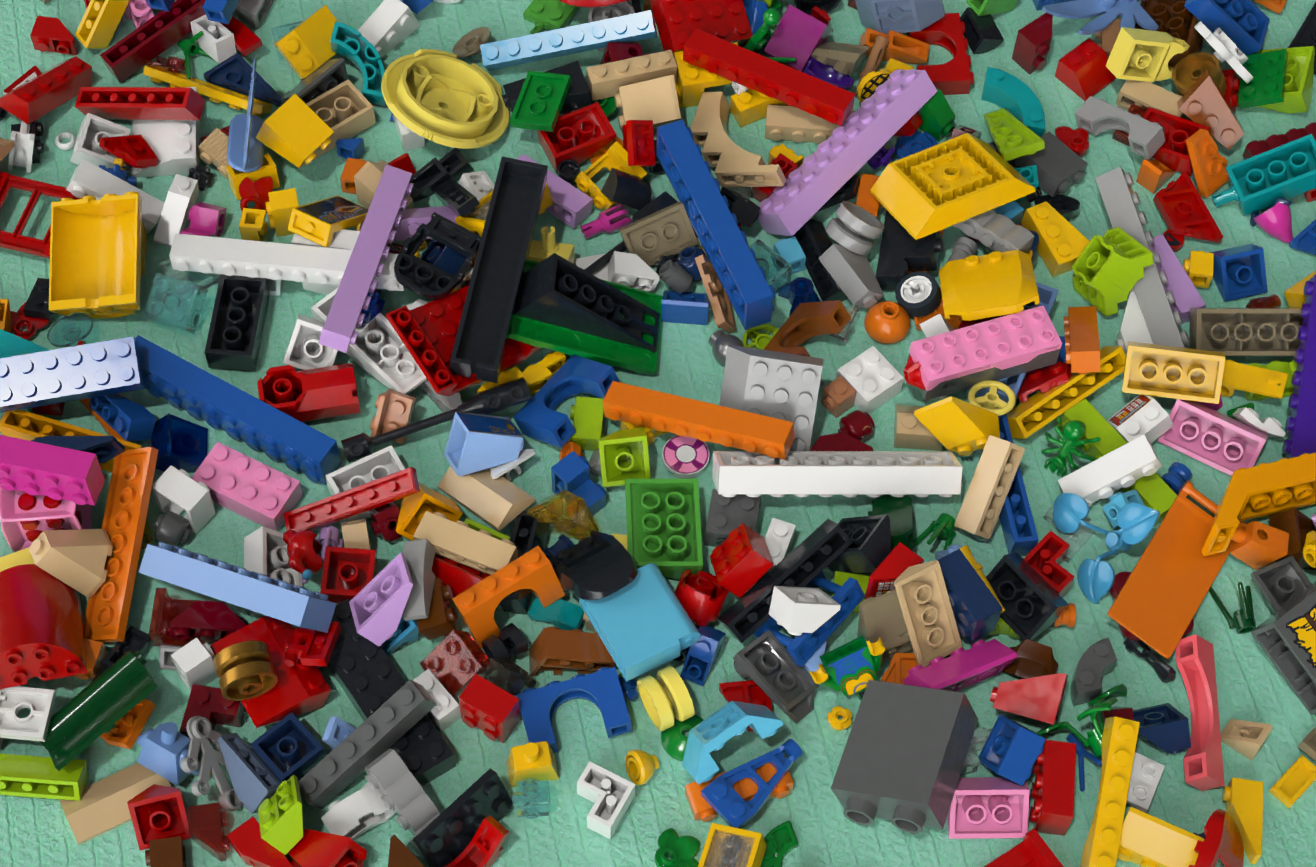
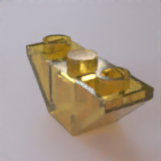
(565, 513)

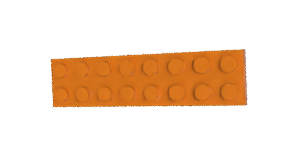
(124, 523)

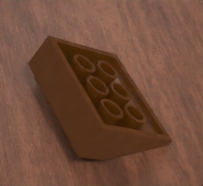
(1175, 20)

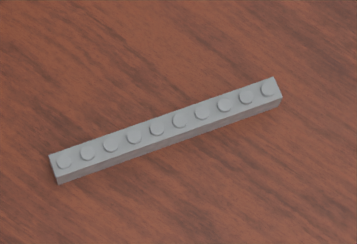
(1151, 290)

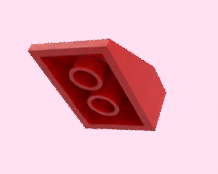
(1176, 131)
(577, 135)

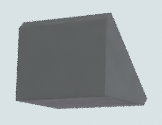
(1281, 582)

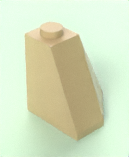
(367, 181)
(74, 557)

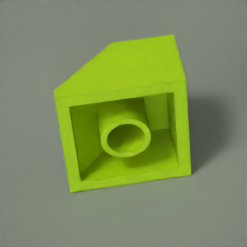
(624, 456)

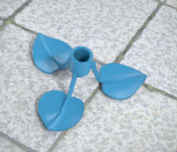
(1135, 521)

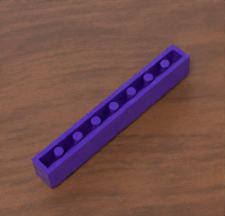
(1302, 420)

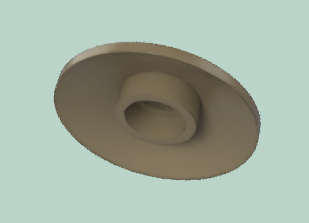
(471, 42)

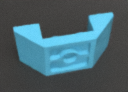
(720, 727)

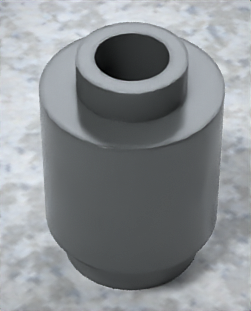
(676, 276)

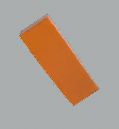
(899, 48)

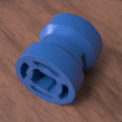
(1177, 476)

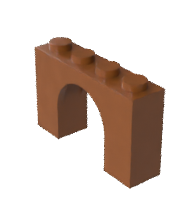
(806, 322)

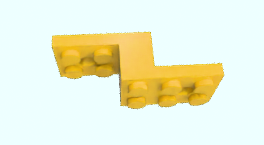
(693, 80)

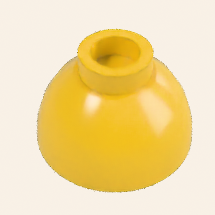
(640, 766)

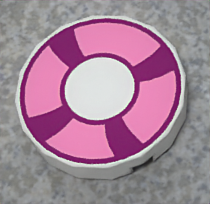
(685, 456)

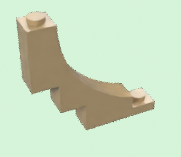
(733, 164)

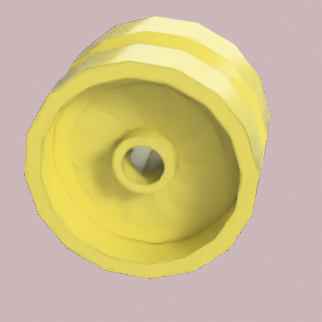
(665, 698)

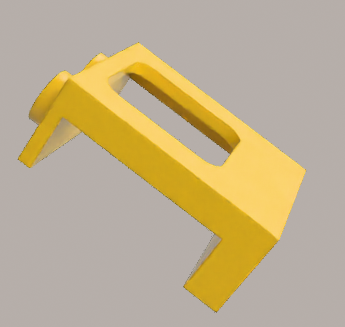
(616, 158)

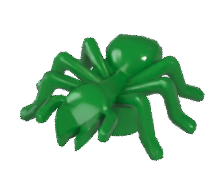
(1070, 441)

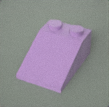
(382, 602)

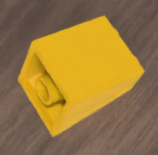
(295, 132)

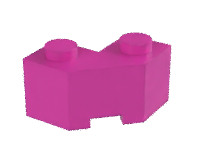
(206, 220)

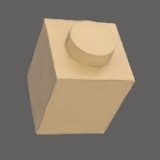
(355, 534)

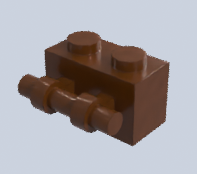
(441, 613)

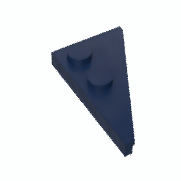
(236, 75)

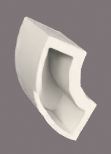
(357, 813)

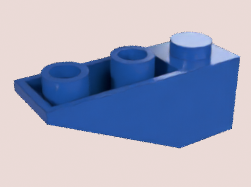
(124, 416)

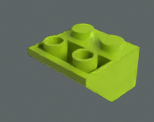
(282, 816)

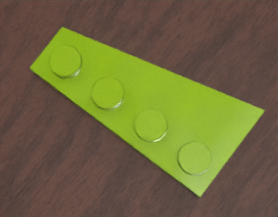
(1011, 135)

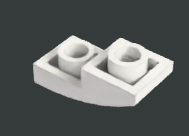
(1266, 425)

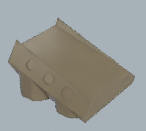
(842, 56)

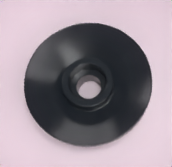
(1060, 203)

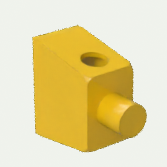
(531, 762)

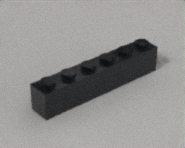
(793, 571)

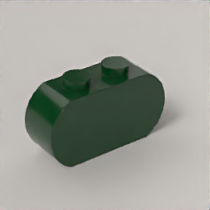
(901, 518)

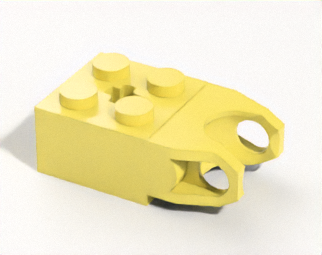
(1144, 55)

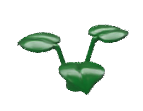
(1096, 734)

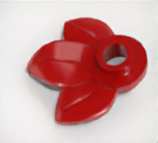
(1074, 139)
(256, 192)
(22, 322)

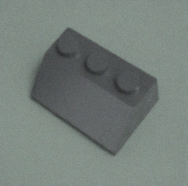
(320, 81)

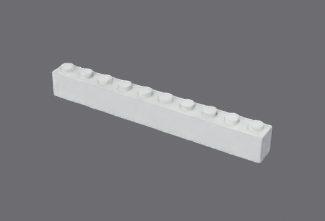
(269, 260)

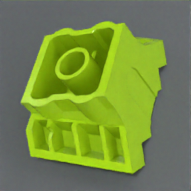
(1110, 269)

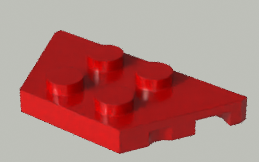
(1186, 211)

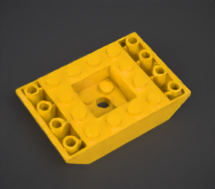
(947, 185)

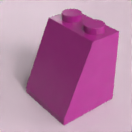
(797, 37)

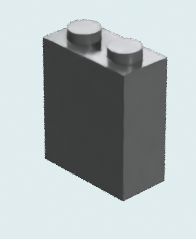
(1056, 165)

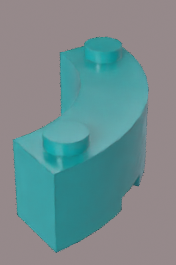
(364, 55)
(1014, 96)

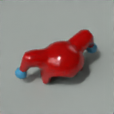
(303, 552)

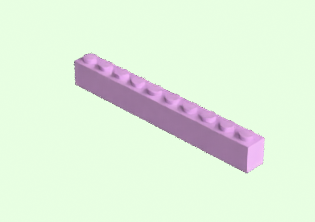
(365, 260)

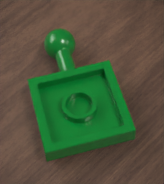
(763, 34)

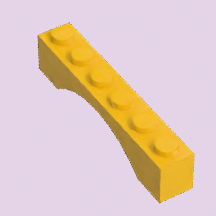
(1118, 753)

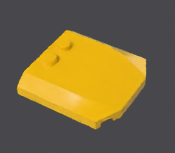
(988, 285)

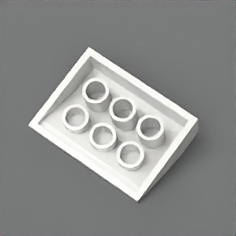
(173, 144)

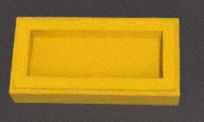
(1294, 781)

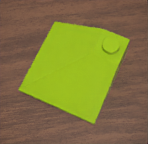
(1298, 80)

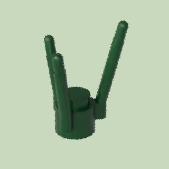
(1243, 618)

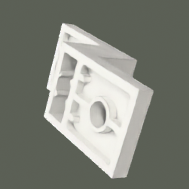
(36, 724)

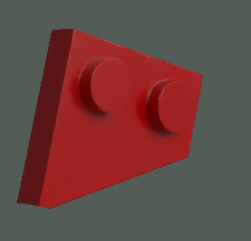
(1044, 379)

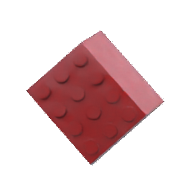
(719, 18)

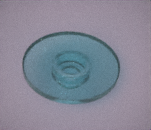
(70, 330)

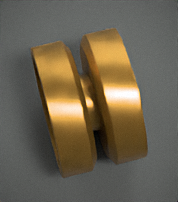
(1192, 67)
(245, 670)

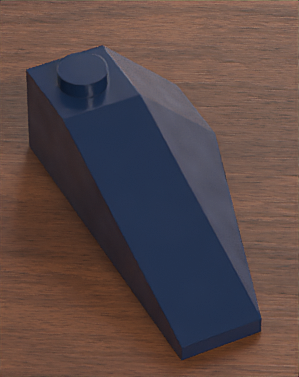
(103, 446)

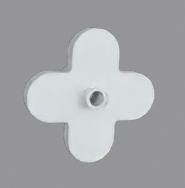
(1225, 50)

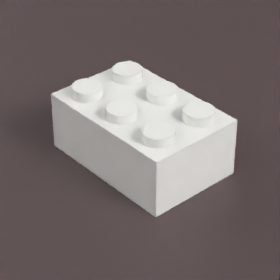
(363, 471)

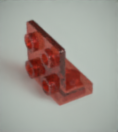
(163, 612)
(456, 661)

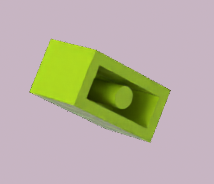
(588, 422)

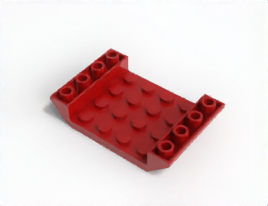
(430, 338)

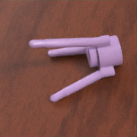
(328, 537)

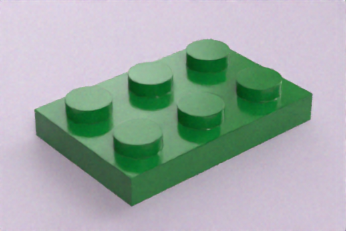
(1268, 82)
(540, 101)

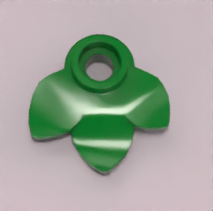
(680, 850)

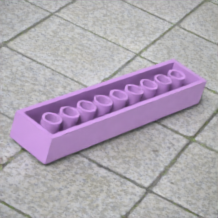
(845, 151)

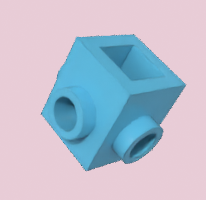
(1116, 502)

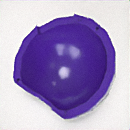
(828, 74)

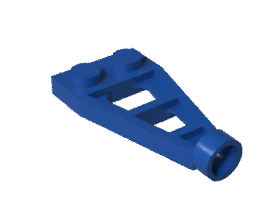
(730, 804)

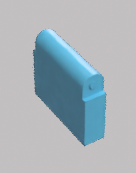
(642, 623)

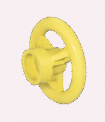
(991, 399)

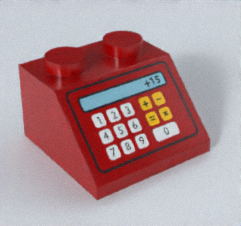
(890, 569)

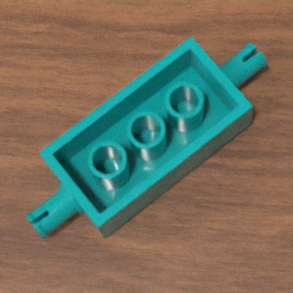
(1271, 175)

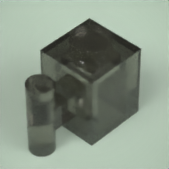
(508, 675)

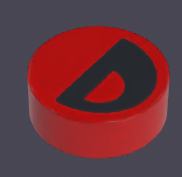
(1175, 241)

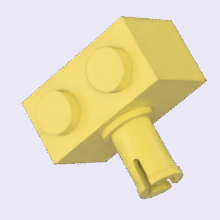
(543, 249)

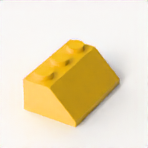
(1155, 842)

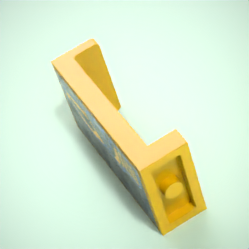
(324, 217)

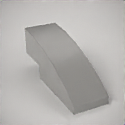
(419, 558)

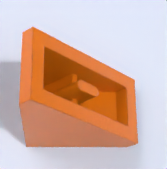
(1153, 175)

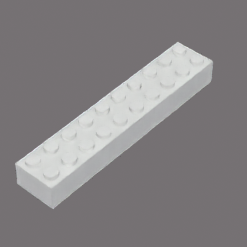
(837, 473)

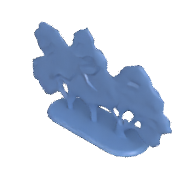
(244, 149)

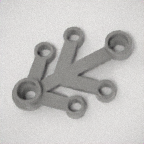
(200, 734)

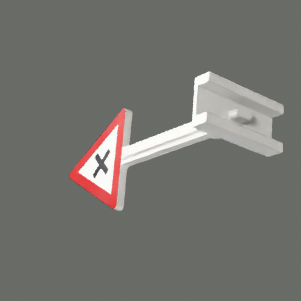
(22, 151)

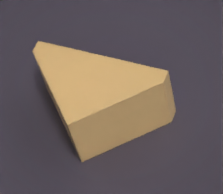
(1245, 736)

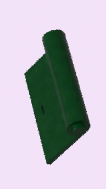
(98, 708)

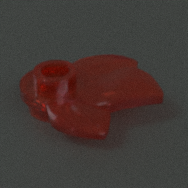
(172, 63)

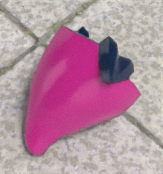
(1276, 220)

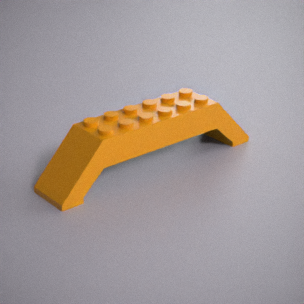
(1259, 493)

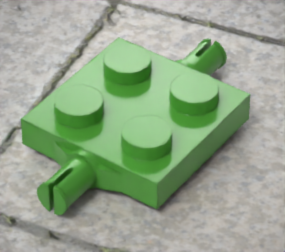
(549, 14)

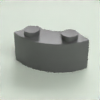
(1092, 666)

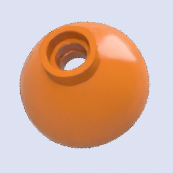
(886, 327)

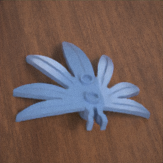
(1110, 9)

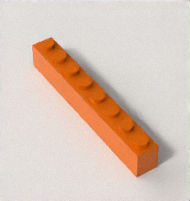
(699, 420)

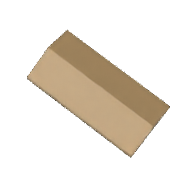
(490, 499)
(927, 612)
(105, 801)

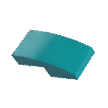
(561, 613)

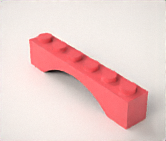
(1204, 759)

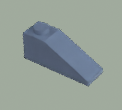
(248, 774)

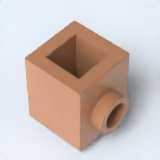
(838, 397)

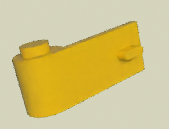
(1252, 380)

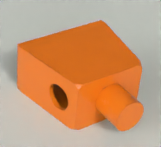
(1259, 544)

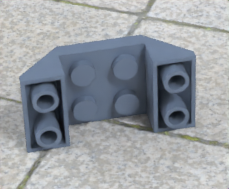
(899, 15)

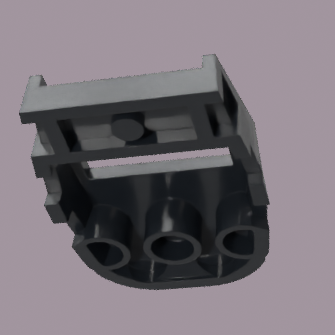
(424, 277)
(594, 566)

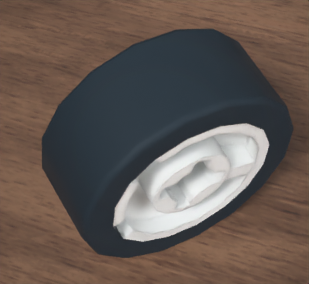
(911, 299)

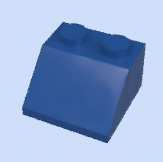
(1240, 271)
(1011, 750)

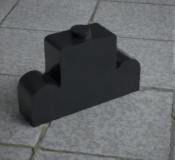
(903, 253)

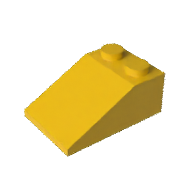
(308, 43)
(959, 424)

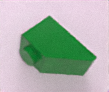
(937, 117)

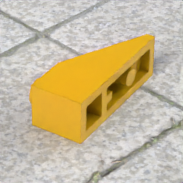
(1245, 807)

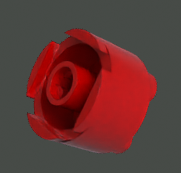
(701, 596)

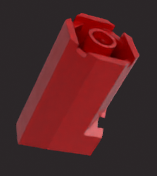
(311, 392)

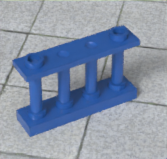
(805, 645)

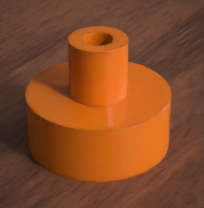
(568, 447)

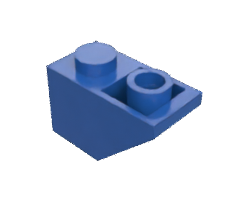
(703, 655)

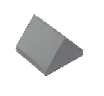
(165, 658)

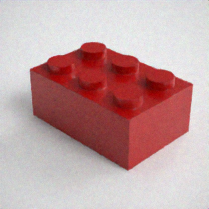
(1053, 788)

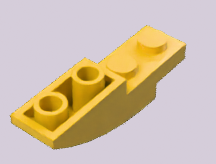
(534, 375)

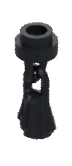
(1163, 670)

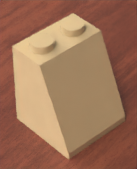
(649, 100)

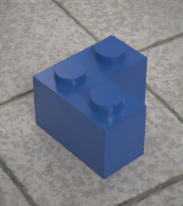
(573, 475)

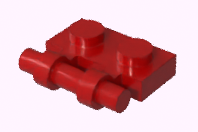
(317, 648)

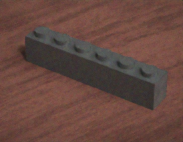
(365, 744)

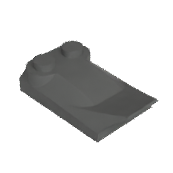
(777, 675)

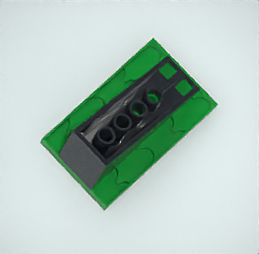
(587, 316)

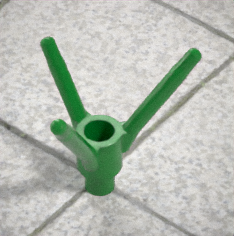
(189, 48)

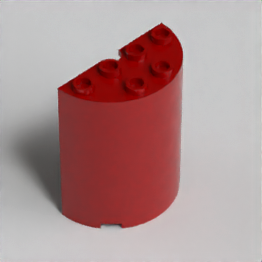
(39, 627)

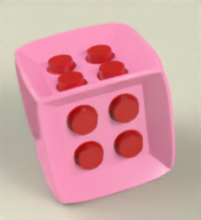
(27, 516)

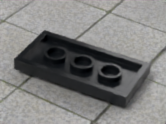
(456, 826)

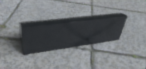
(814, 242)

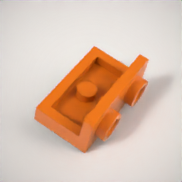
(130, 725)

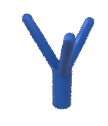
(1082, 752)

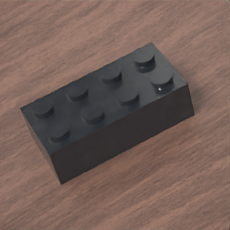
(237, 323)

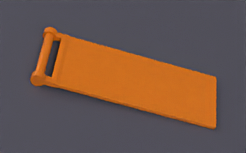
(1170, 575)

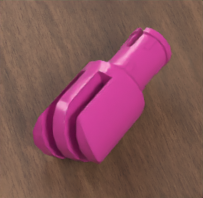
(607, 221)

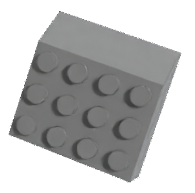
(774, 386)

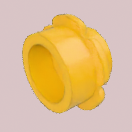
(836, 723)

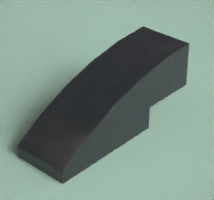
(436, 172)

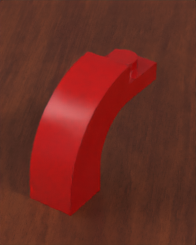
(484, 846)

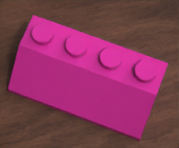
(963, 667)

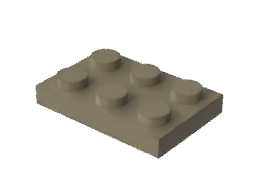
(659, 234)

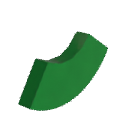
(779, 843)

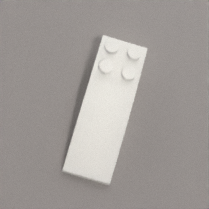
(379, 351)

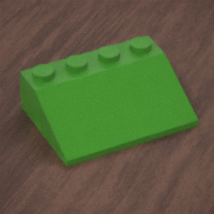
(664, 524)

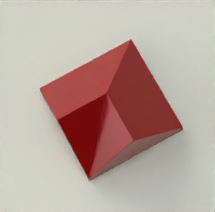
(159, 814)

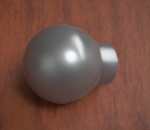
(719, 342)

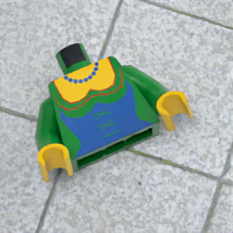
(850, 666)

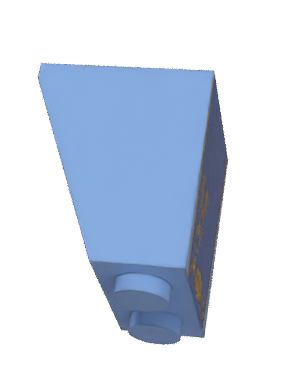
(481, 442)

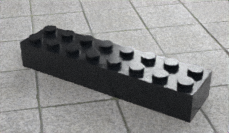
(369, 682)

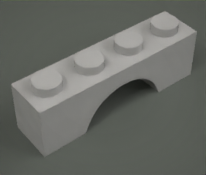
(1099, 116)

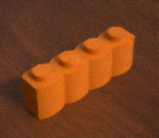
(745, 788)

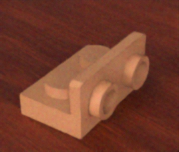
(392, 413)

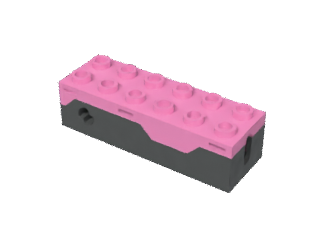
(982, 353)

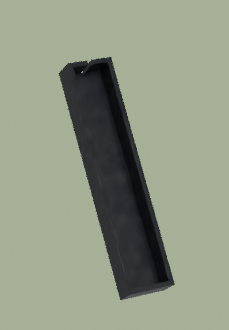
(498, 270)

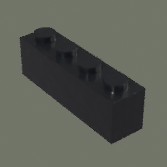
(526, 535)

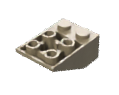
(884, 618)

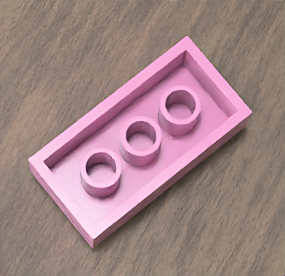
(248, 486)

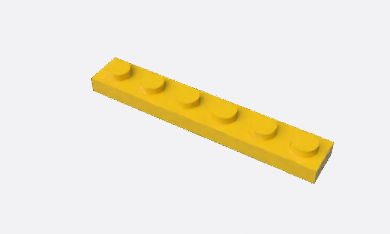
(214, 92)

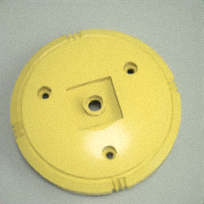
(445, 99)

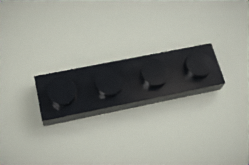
(456, 197)

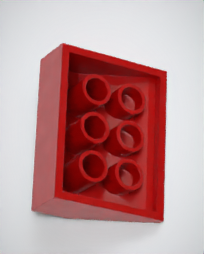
(298, 686)

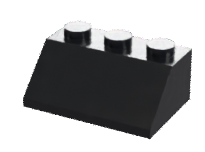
(870, 544)
(1027, 598)

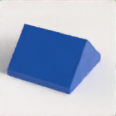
(685, 307)

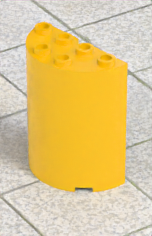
(96, 256)

